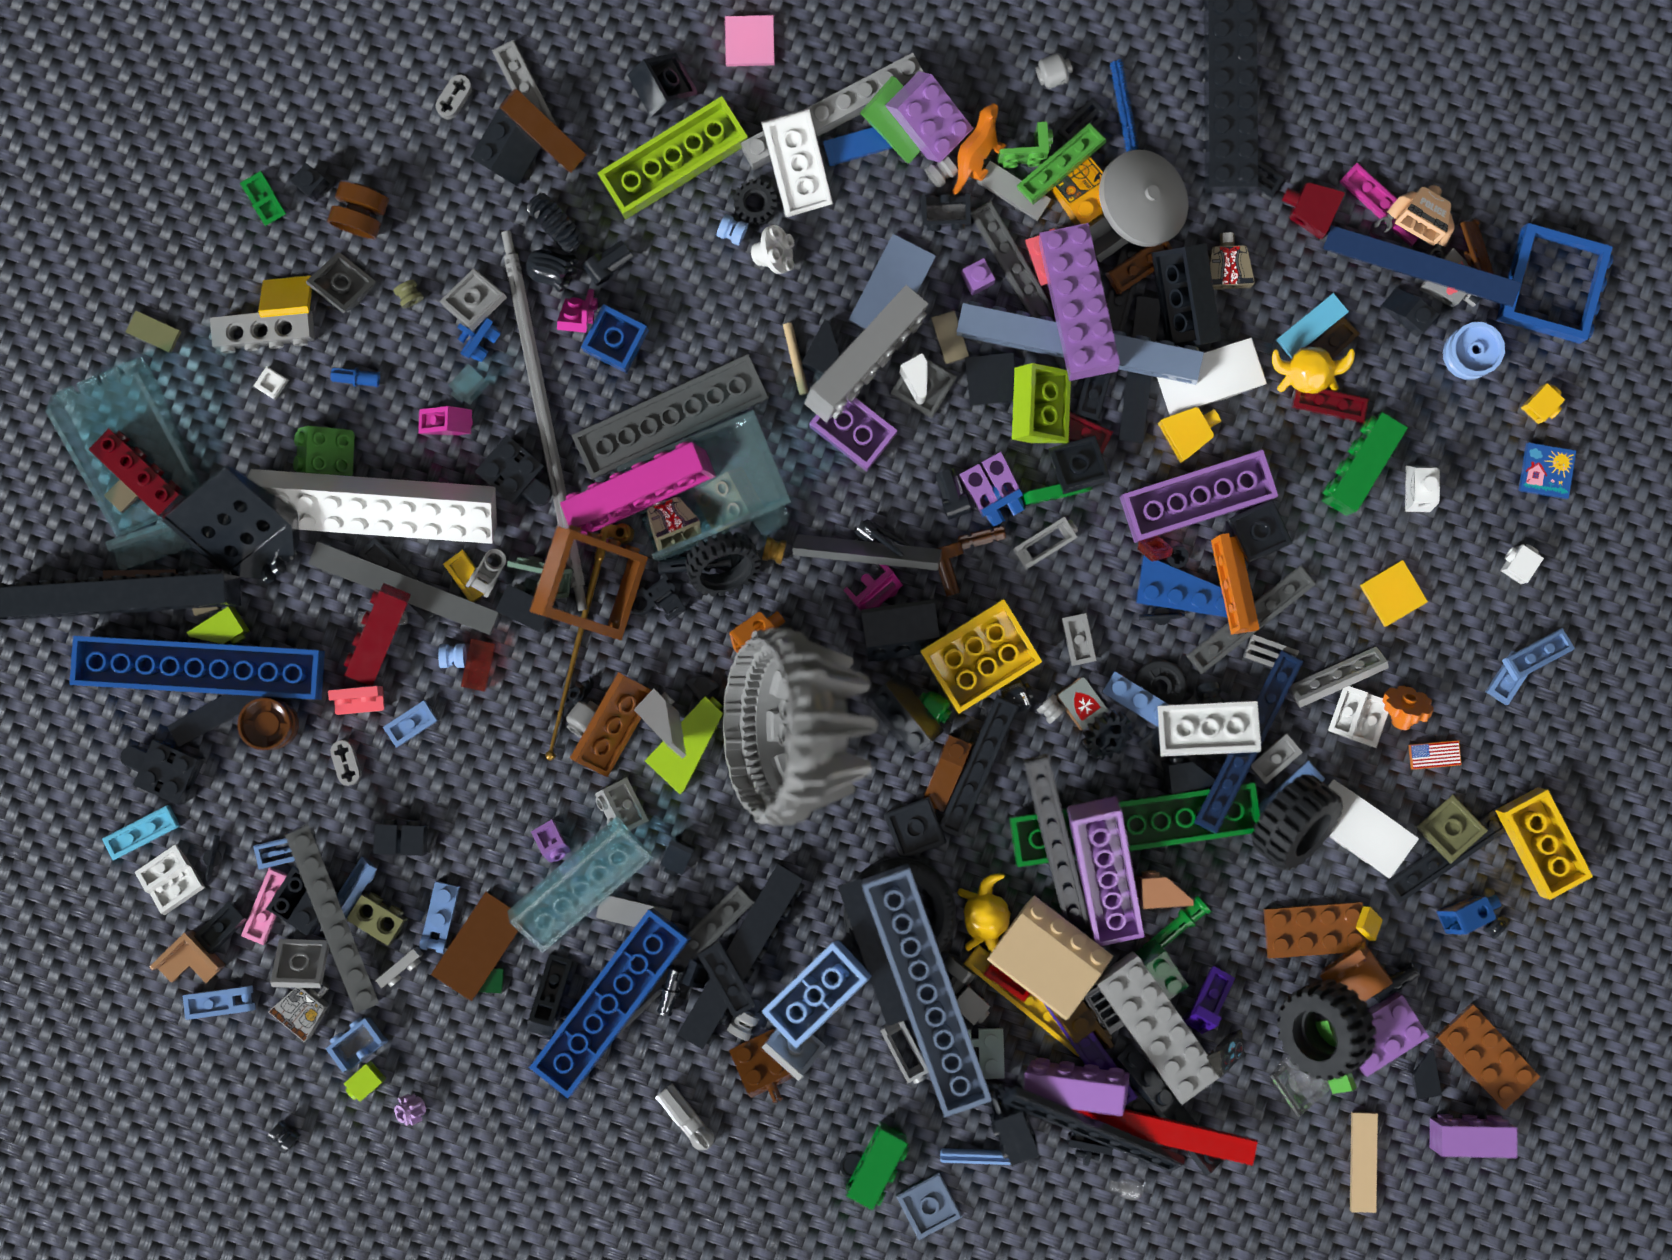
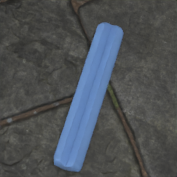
(972, 1156)

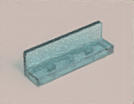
(146, 545)

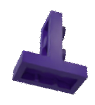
(1209, 1001)

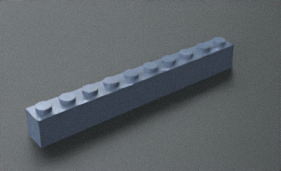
(1042, 337)

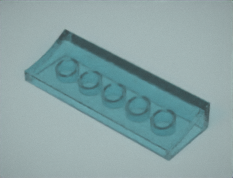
(579, 885)

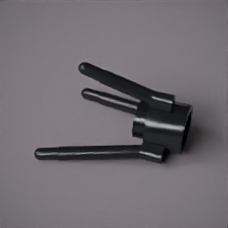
(871, 532)

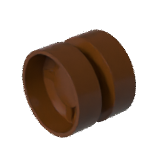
(360, 203)
(268, 724)

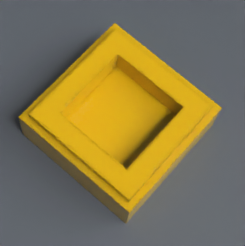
(1369, 923)

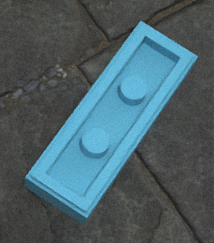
(1312, 325)
(141, 832)

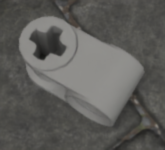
(485, 575)

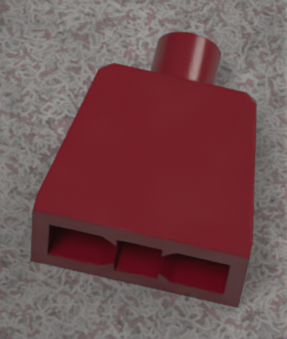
(1313, 207)

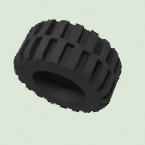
(1297, 822)
(1348, 1018)

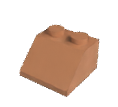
(1159, 892)

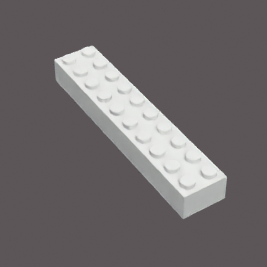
(385, 505)

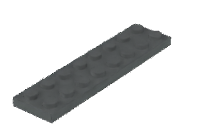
(670, 417)

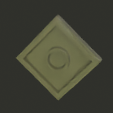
(1451, 829)

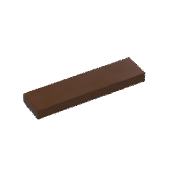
(542, 130)

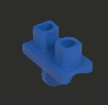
(472, 348)

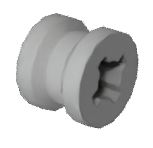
(1051, 708)

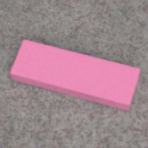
(261, 920)

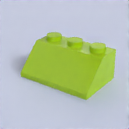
(1041, 404)

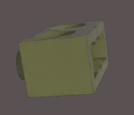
(374, 924)

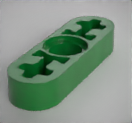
(1047, 494)

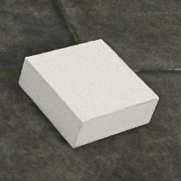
(271, 383)

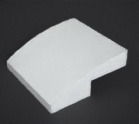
(1359, 716)
(169, 879)

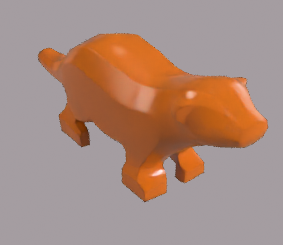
(978, 147)

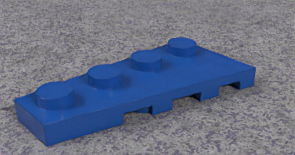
(1175, 589)

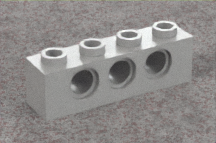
(224, 328)

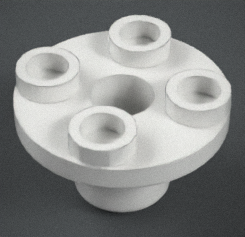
(774, 250)

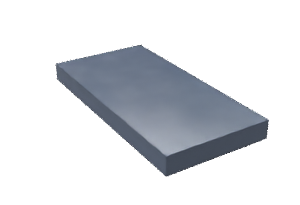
(898, 266)

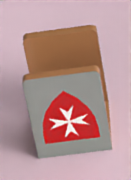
(1081, 703)

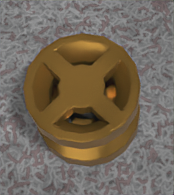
(774, 550)

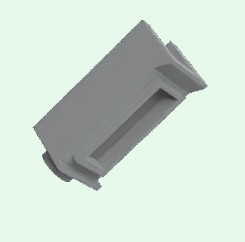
(1067, 529)
(916, 1073)

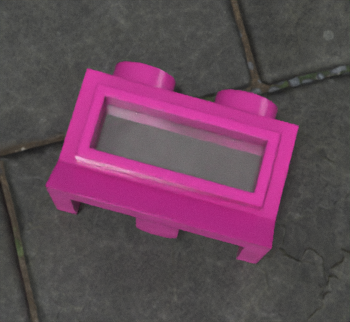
(877, 590)

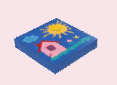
(1547, 470)

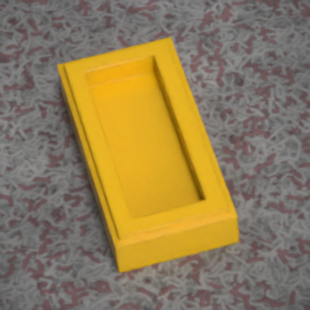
(461, 569)

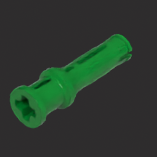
(1186, 918)

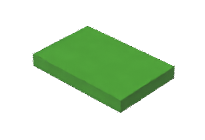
(885, 123)

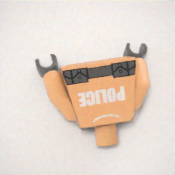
(1423, 215)

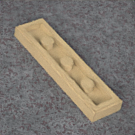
(1363, 1162)

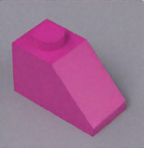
(445, 421)

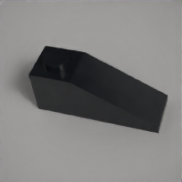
(549, 995)

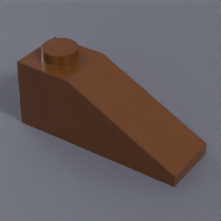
(947, 771)

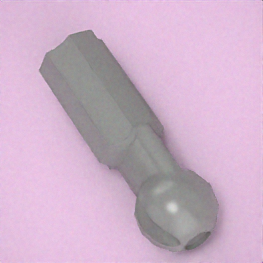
(686, 1118)

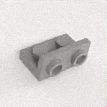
(622, 802)

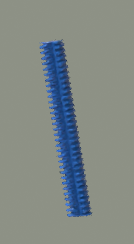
(1123, 105)

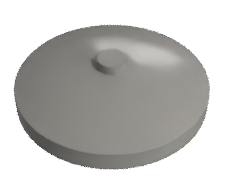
(1143, 198)

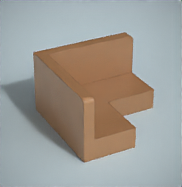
(188, 953)

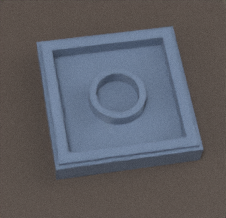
(929, 1205)

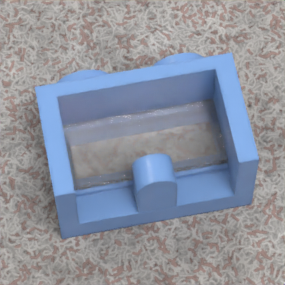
(356, 1044)

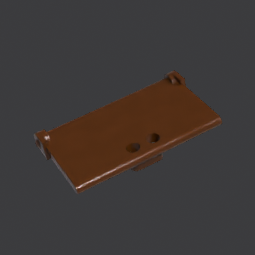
(1477, 251)

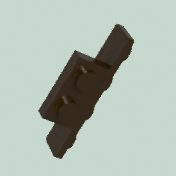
(1082, 1023)

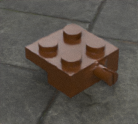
(758, 1069)

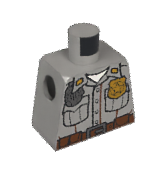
(302, 1010)

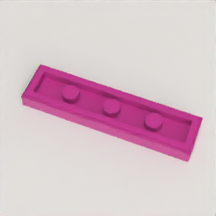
(1374, 197)

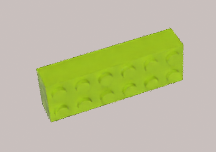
(673, 157)

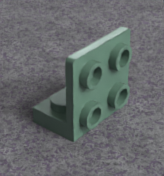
(536, 565)

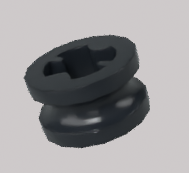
(1183, 553)
(1495, 927)

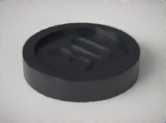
(849, 1164)

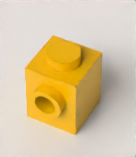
(1544, 403)

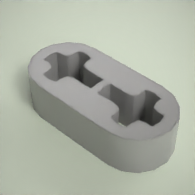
(449, 94)
(340, 765)

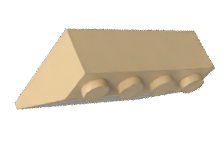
(1050, 957)

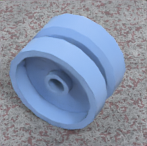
(1488, 349)

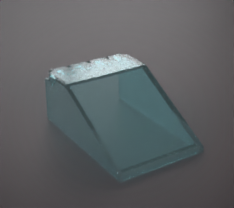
(140, 411)
(744, 484)

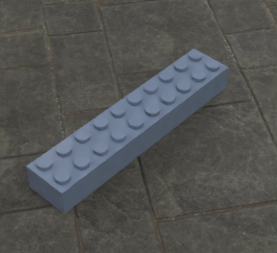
(926, 990)

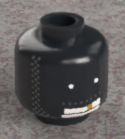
(1018, 692)

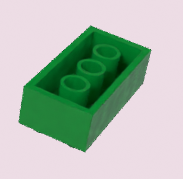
(1364, 463)

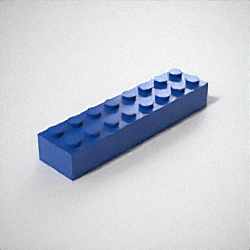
(610, 1002)

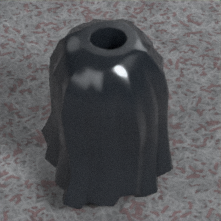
(551, 268)

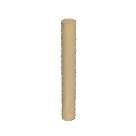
(795, 358)

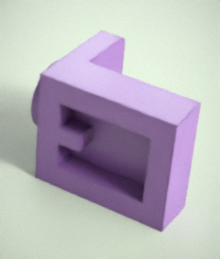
(550, 841)

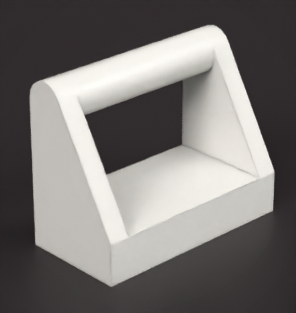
(915, 376)

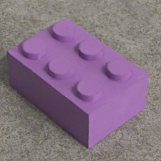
(929, 116)
(856, 433)
(1395, 1032)
(1473, 1136)

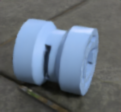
(728, 226)
(452, 655)

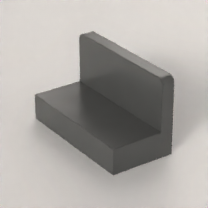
(1104, 238)

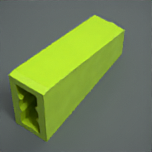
(697, 732)

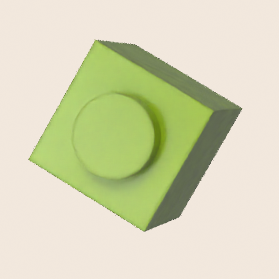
(364, 1081)

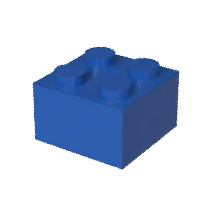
(615, 338)

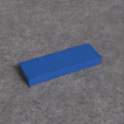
(854, 146)

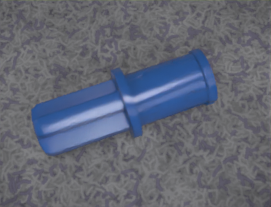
(355, 377)

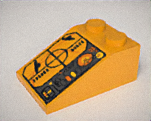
(1080, 193)

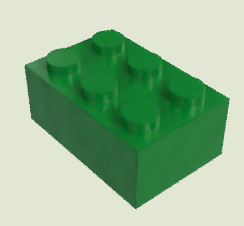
(877, 1166)

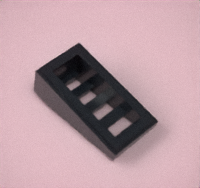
(1094, 991)

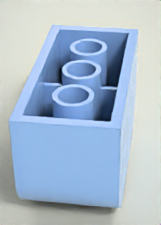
(817, 993)

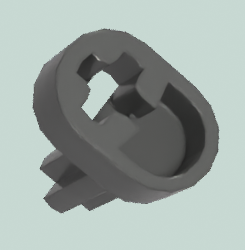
(961, 973)

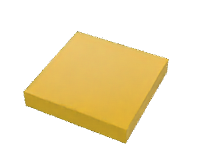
(285, 297)
(1393, 593)

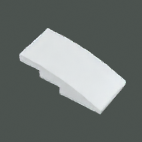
(1221, 376)
(1370, 833)

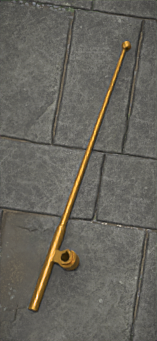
(609, 531)

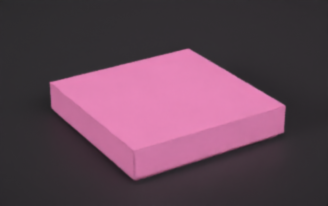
(749, 40)

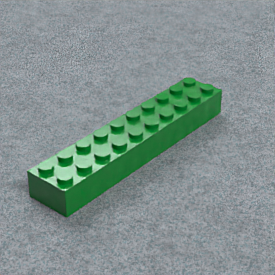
(1147, 823)

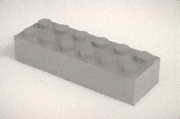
(867, 354)
(1157, 1027)

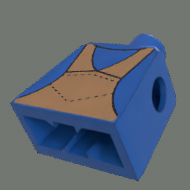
(1468, 914)

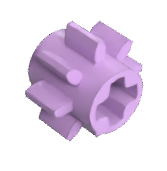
(410, 1109)

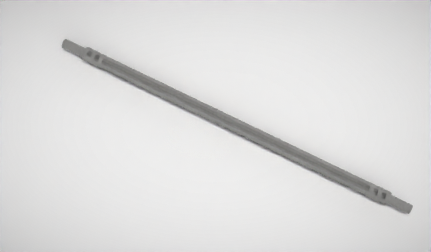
(541, 407)

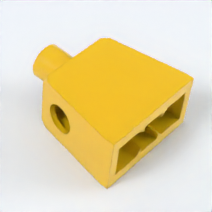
(1189, 431)

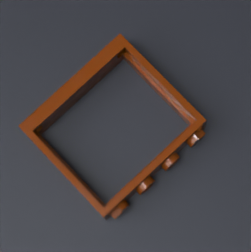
(554, 570)

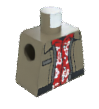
(1230, 264)
(672, 523)

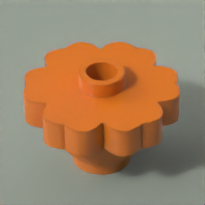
(1407, 706)

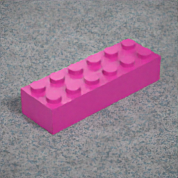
(638, 488)

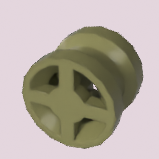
(408, 293)

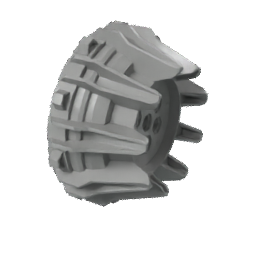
(791, 726)

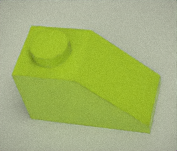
(222, 628)

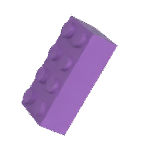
(1079, 1087)

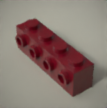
(136, 472)
(377, 634)

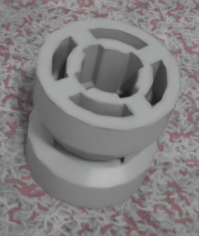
(941, 171)
(743, 1025)

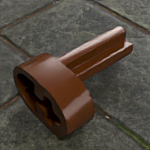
(945, 567)

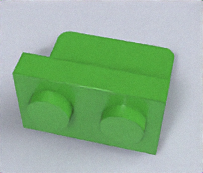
(1029, 155)
(324, 451)

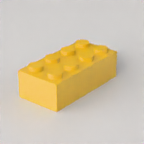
(1544, 843)

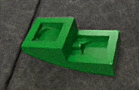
(263, 198)

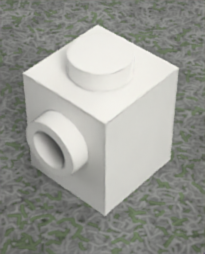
(1521, 563)

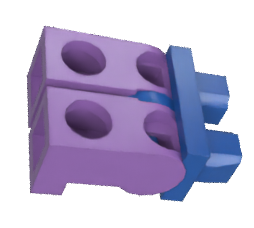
(993, 496)

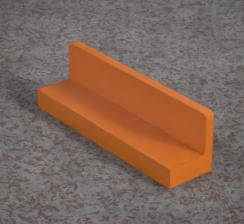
(1235, 585)

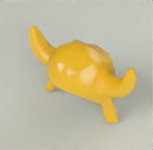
(1311, 369)
(985, 914)

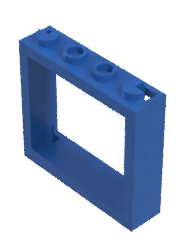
(1517, 270)

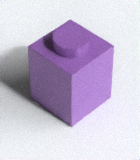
(978, 277)

